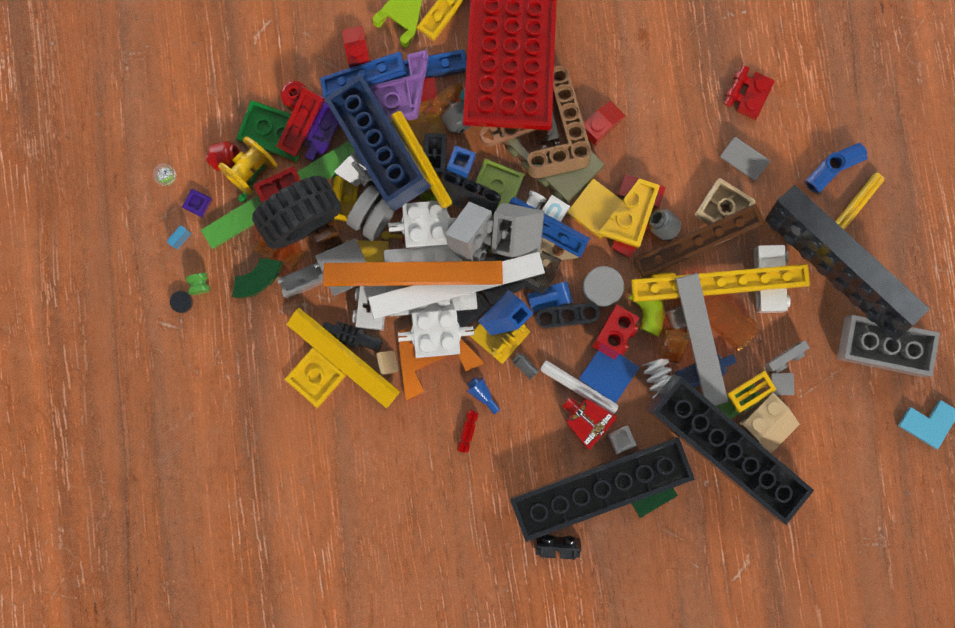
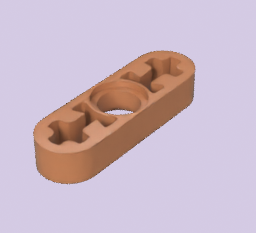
(497, 139)

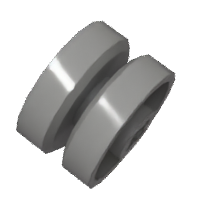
(370, 213)

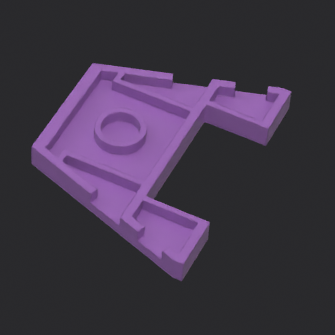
(406, 92)

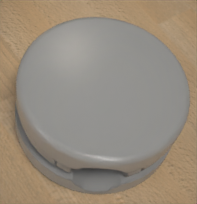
(603, 286)

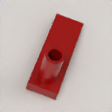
(300, 122)

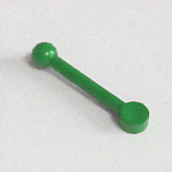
(242, 197)

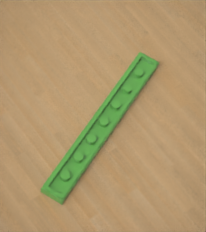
(241, 217)

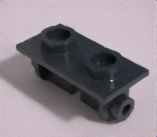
(568, 546)

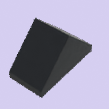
(436, 150)

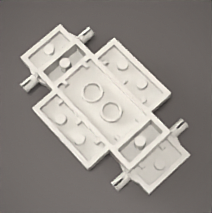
(434, 325)

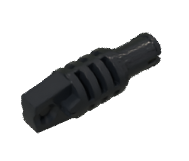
(353, 336)

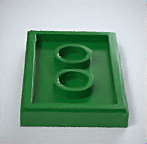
(265, 127)

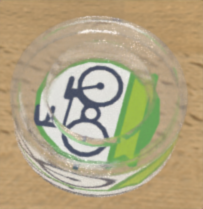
(164, 174)

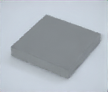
(344, 253)

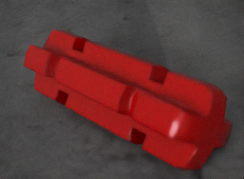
(467, 431)

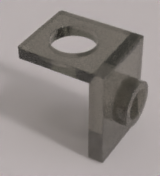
(542, 282)

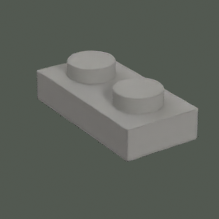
(795, 352)

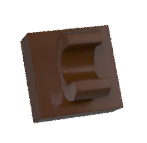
(328, 238)

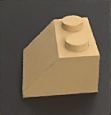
(769, 422)

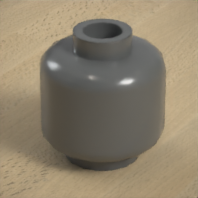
(453, 117)
(664, 224)

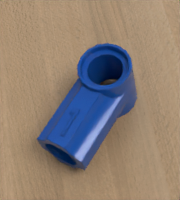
(555, 296)

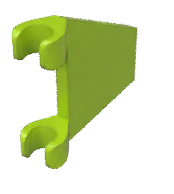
(403, 13)

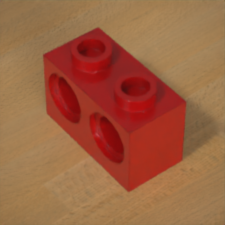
(276, 182)
(613, 330)

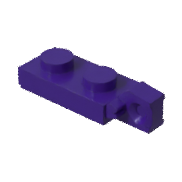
(321, 133)

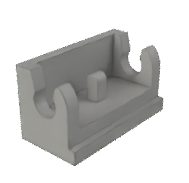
(301, 280)

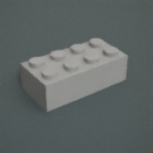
(867, 345)

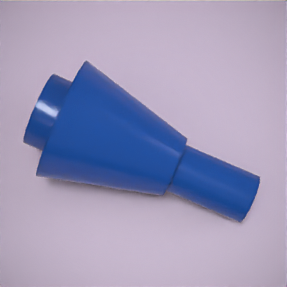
(479, 389)

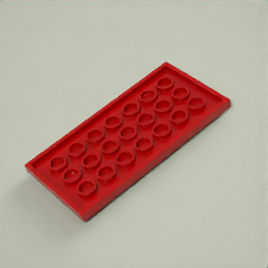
(510, 64)

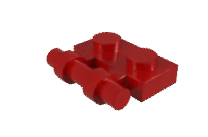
(754, 96)

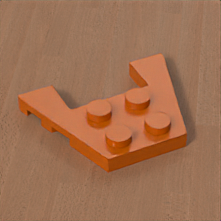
(410, 364)

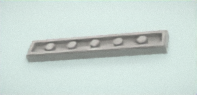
(701, 338)

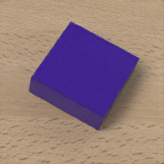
(197, 203)

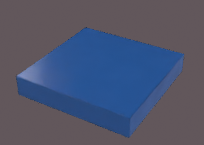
(609, 375)

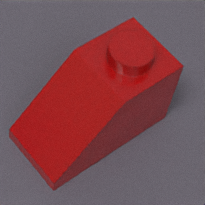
(355, 46)
(602, 122)

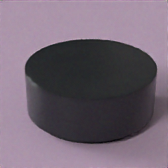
(181, 302)

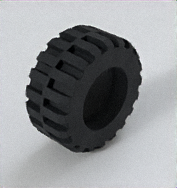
(296, 212)

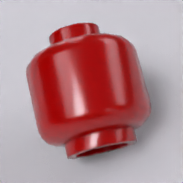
(290, 93)
(223, 153)

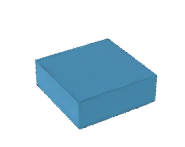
(178, 237)

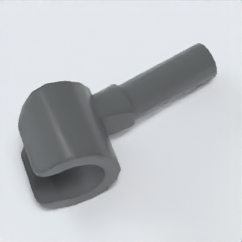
(363, 174)

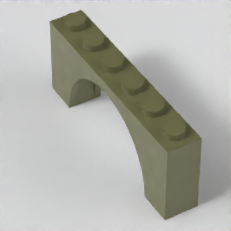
(563, 185)

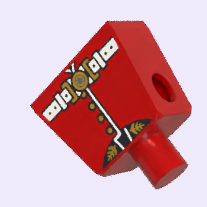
(587, 421)

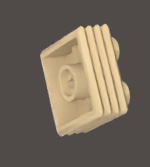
(721, 194)

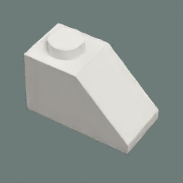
(348, 172)

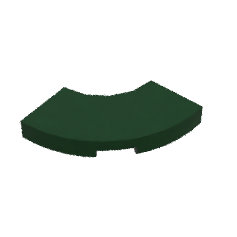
(257, 280)

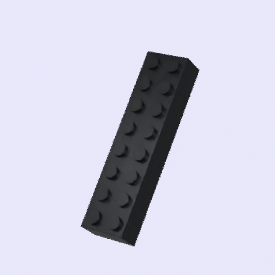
(845, 263)
(729, 449)
(602, 488)

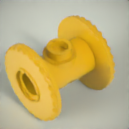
(253, 158)

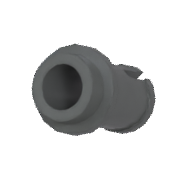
(525, 365)

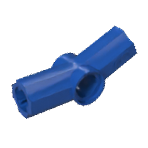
(845, 159)

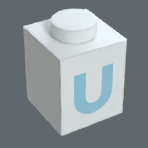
(556, 208)

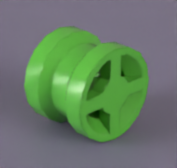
(198, 284)

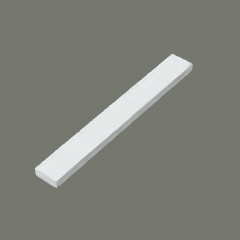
(422, 295)

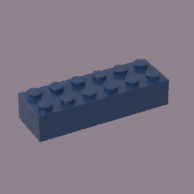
(378, 142)

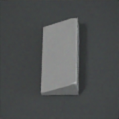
(744, 158)

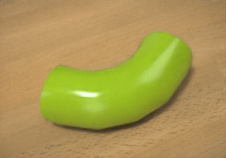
(653, 316)

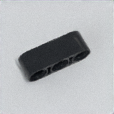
(464, 190)
(576, 310)

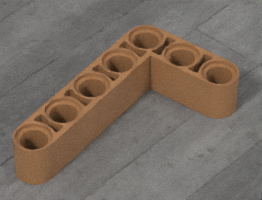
(568, 126)

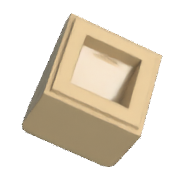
(387, 362)

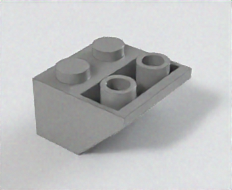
(517, 230)
(471, 233)

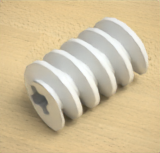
(659, 374)

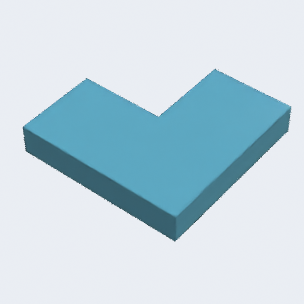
(929, 429)

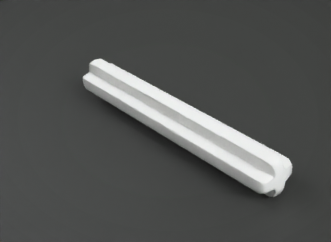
(578, 387)

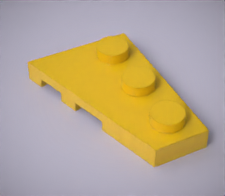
(632, 215)

